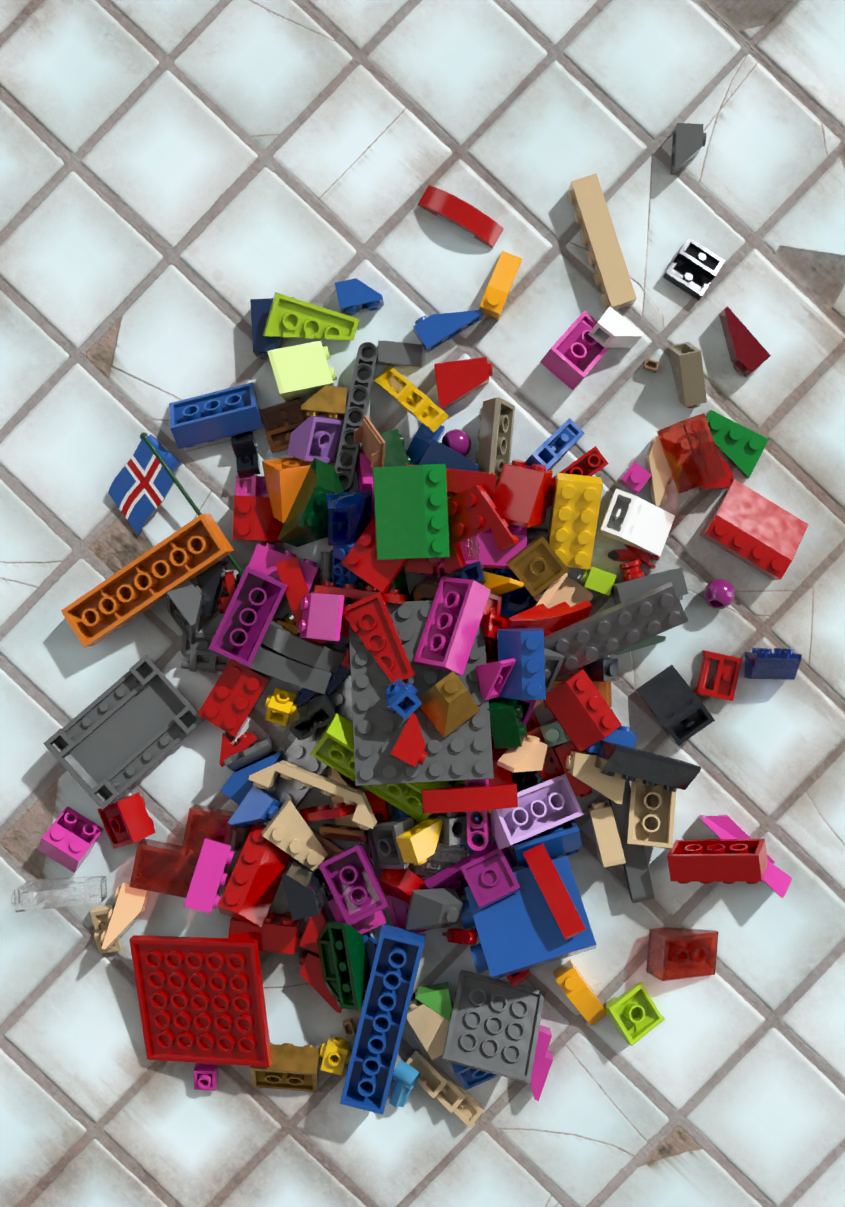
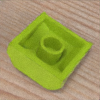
(633, 1014)

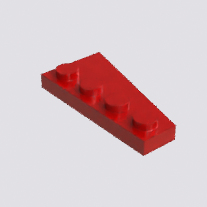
(379, 635)

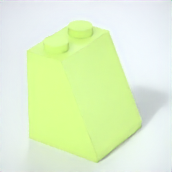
(301, 369)

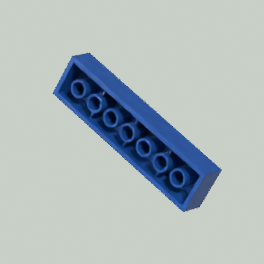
(382, 1019)

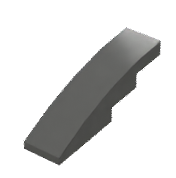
(290, 670)

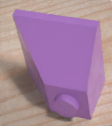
(316, 439)

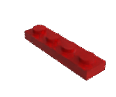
(351, 591)

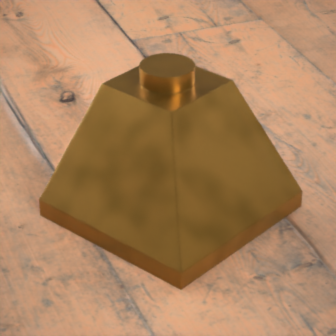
(448, 704)

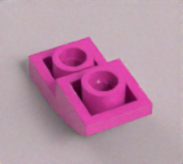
(205, 1076)

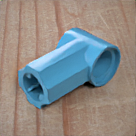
(405, 1079)

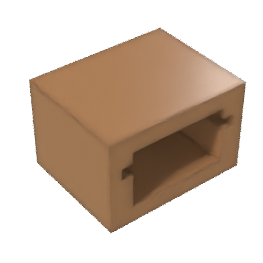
(650, 365)
(348, 1027)

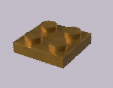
(537, 566)

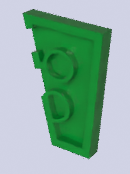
(736, 442)

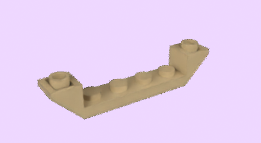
(363, 814)

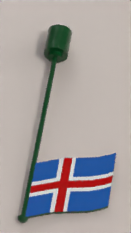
(144, 486)

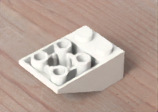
(636, 523)

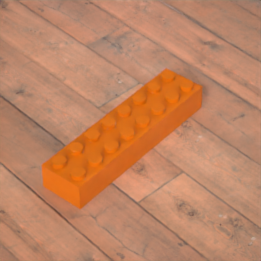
(147, 580)

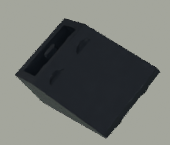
(675, 705)

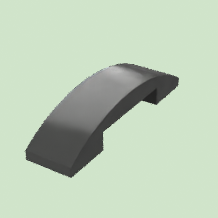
(302, 649)

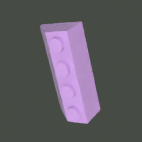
(537, 811)

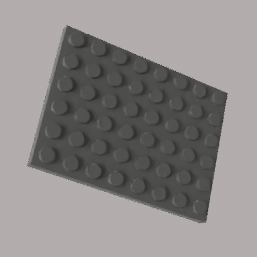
(458, 756)

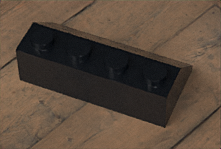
(646, 766)
(304, 890)

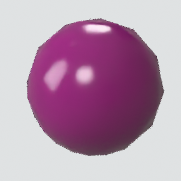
(458, 441)
(719, 593)

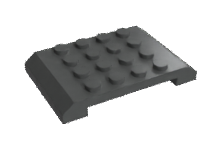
(124, 732)

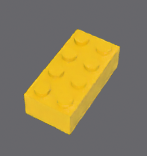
(575, 518)

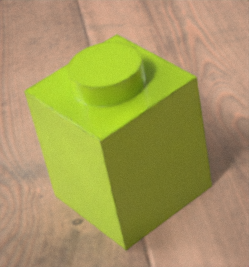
(598, 580)

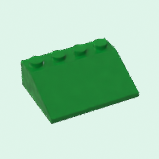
(411, 511)

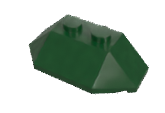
(308, 514)
(344, 964)

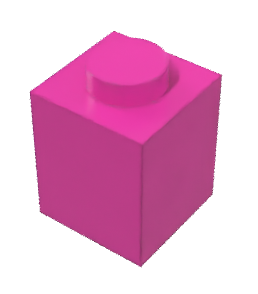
(634, 478)

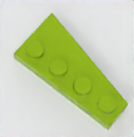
(305, 320)

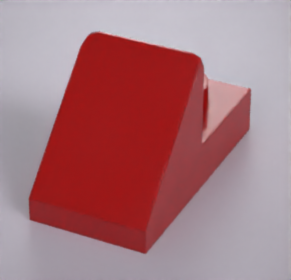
(230, 747)

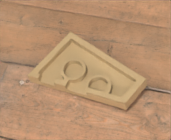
(294, 836)

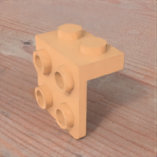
(561, 591)

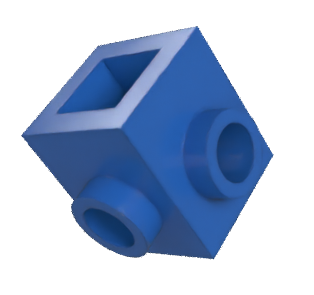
(402, 698)

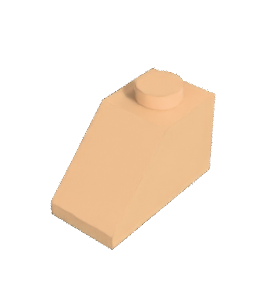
(525, 758)

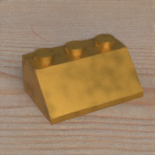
(291, 1069)

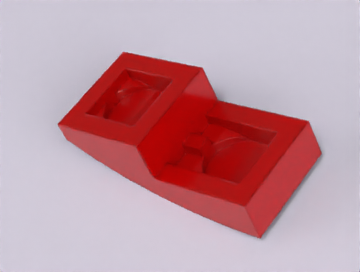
(491, 617)

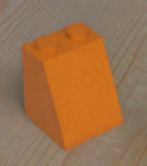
(283, 483)

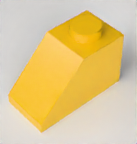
(420, 841)

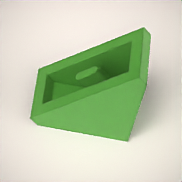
(436, 998)

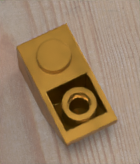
(327, 402)

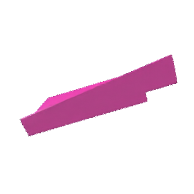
(726, 828)

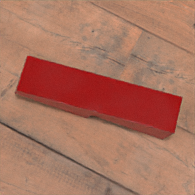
(461, 480)

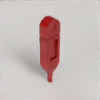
(461, 936)

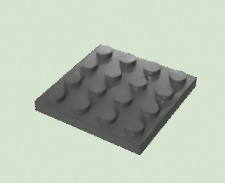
(494, 1026)

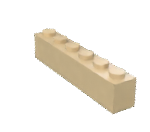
(601, 242)

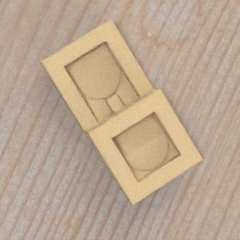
(99, 917)

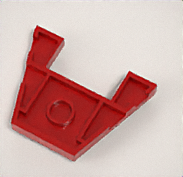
(470, 515)

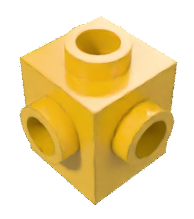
(280, 706)
(335, 1055)

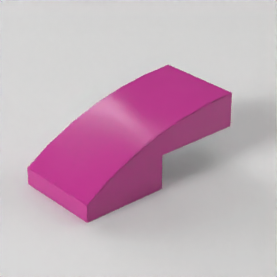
(251, 486)

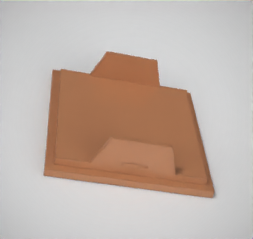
(372, 442)

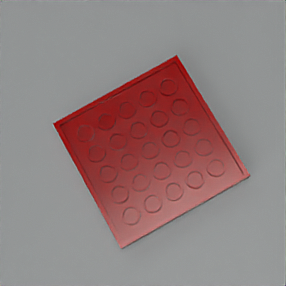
(201, 1000)

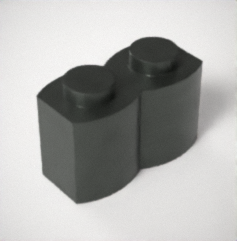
(315, 715)

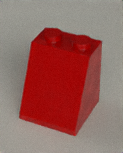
(523, 493)

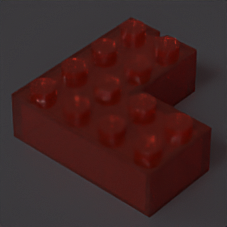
(171, 867)

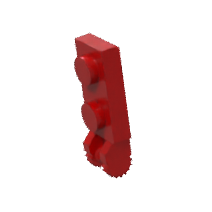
(325, 812)

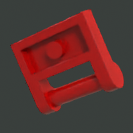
(725, 675)

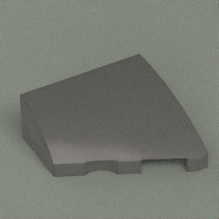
(250, 755)

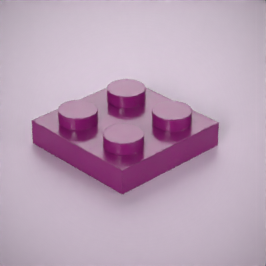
(490, 878)

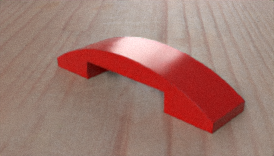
(461, 214)

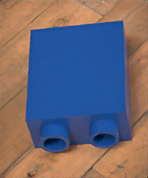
(521, 929)

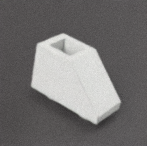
(615, 331)

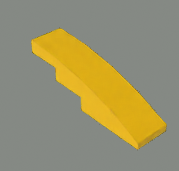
(411, 398)

